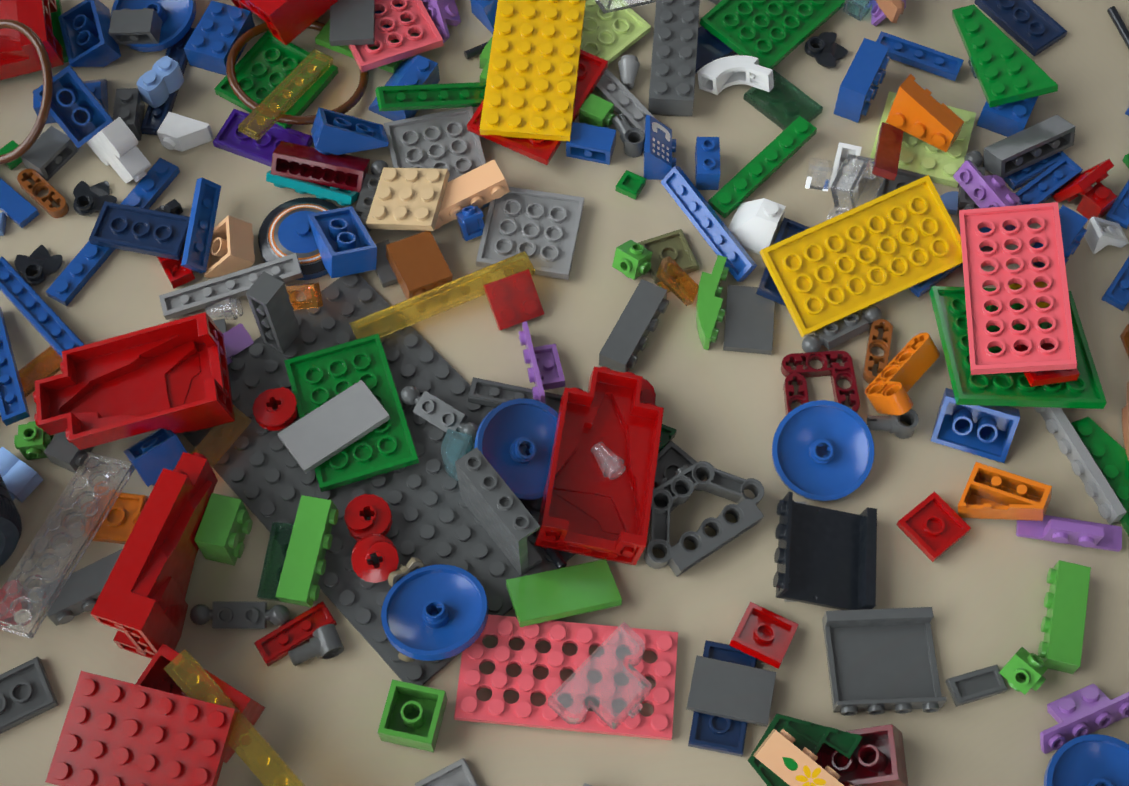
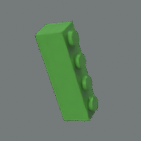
(307, 551)
(1065, 616)

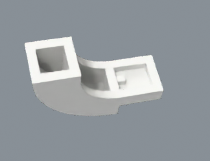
(734, 71)

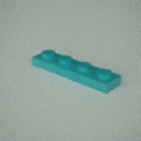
(324, 192)

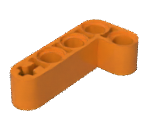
(891, 386)

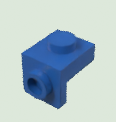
(470, 222)

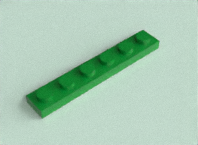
(430, 96)
(762, 166)

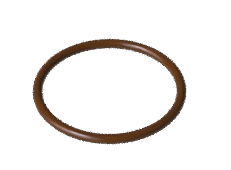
(47, 90)
(288, 119)

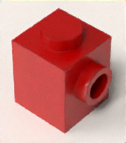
(1096, 201)

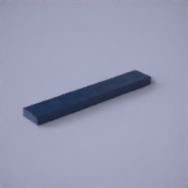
(155, 116)

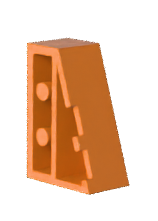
(923, 116)
(1003, 495)

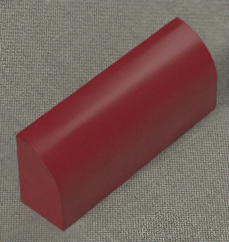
(311, 166)

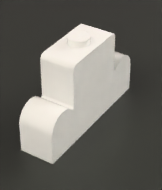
(117, 147)

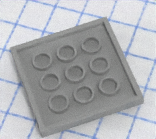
(436, 142)
(535, 223)

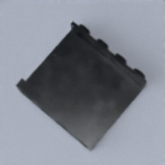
(826, 556)

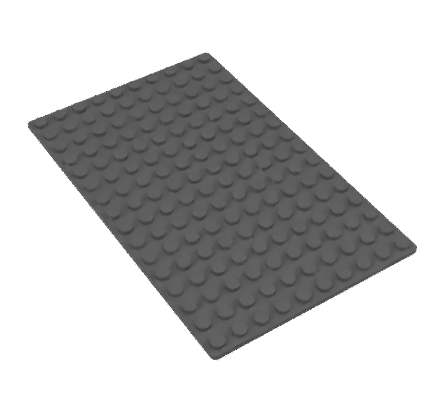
(422, 497)

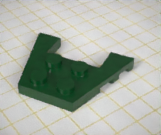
(806, 735)

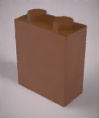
(418, 264)

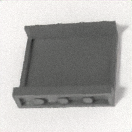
(497, 510)
(882, 660)

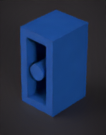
(591, 143)

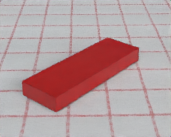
(293, 633)

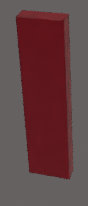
(887, 151)

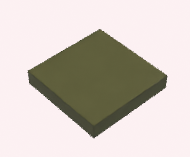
(673, 245)

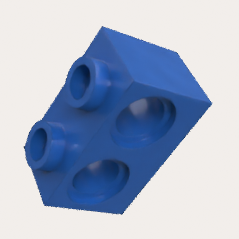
(707, 163)

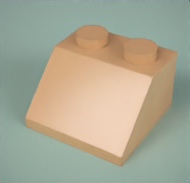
(230, 248)

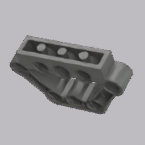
(717, 483)

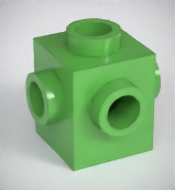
(632, 259)
(32, 441)
(1024, 671)

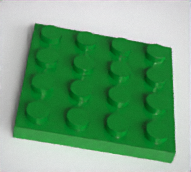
(266, 68)

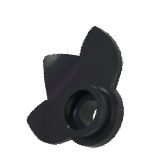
(825, 49)
(92, 197)
(37, 263)

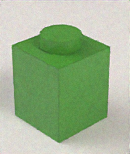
(596, 112)

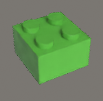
(223, 529)
(412, 715)

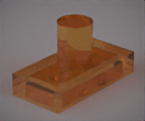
(676, 280)
(305, 295)

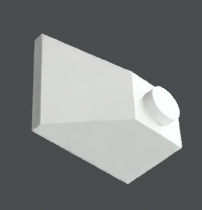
(757, 223)

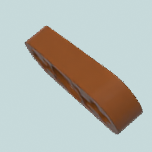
(42, 184)
(884, 344)

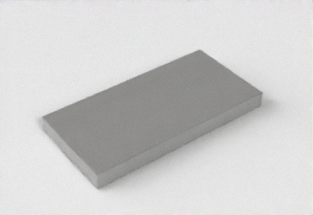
(333, 426)

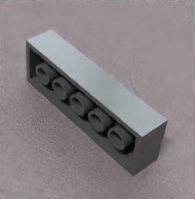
(674, 57)

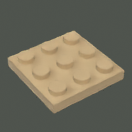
(408, 199)

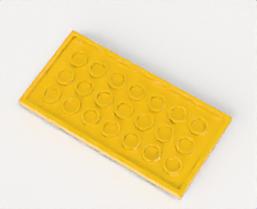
(533, 69)
(864, 255)

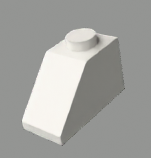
(183, 132)

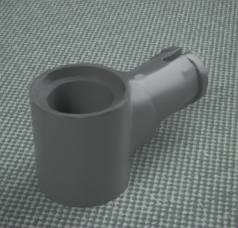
(631, 137)
(893, 424)
(323, 644)

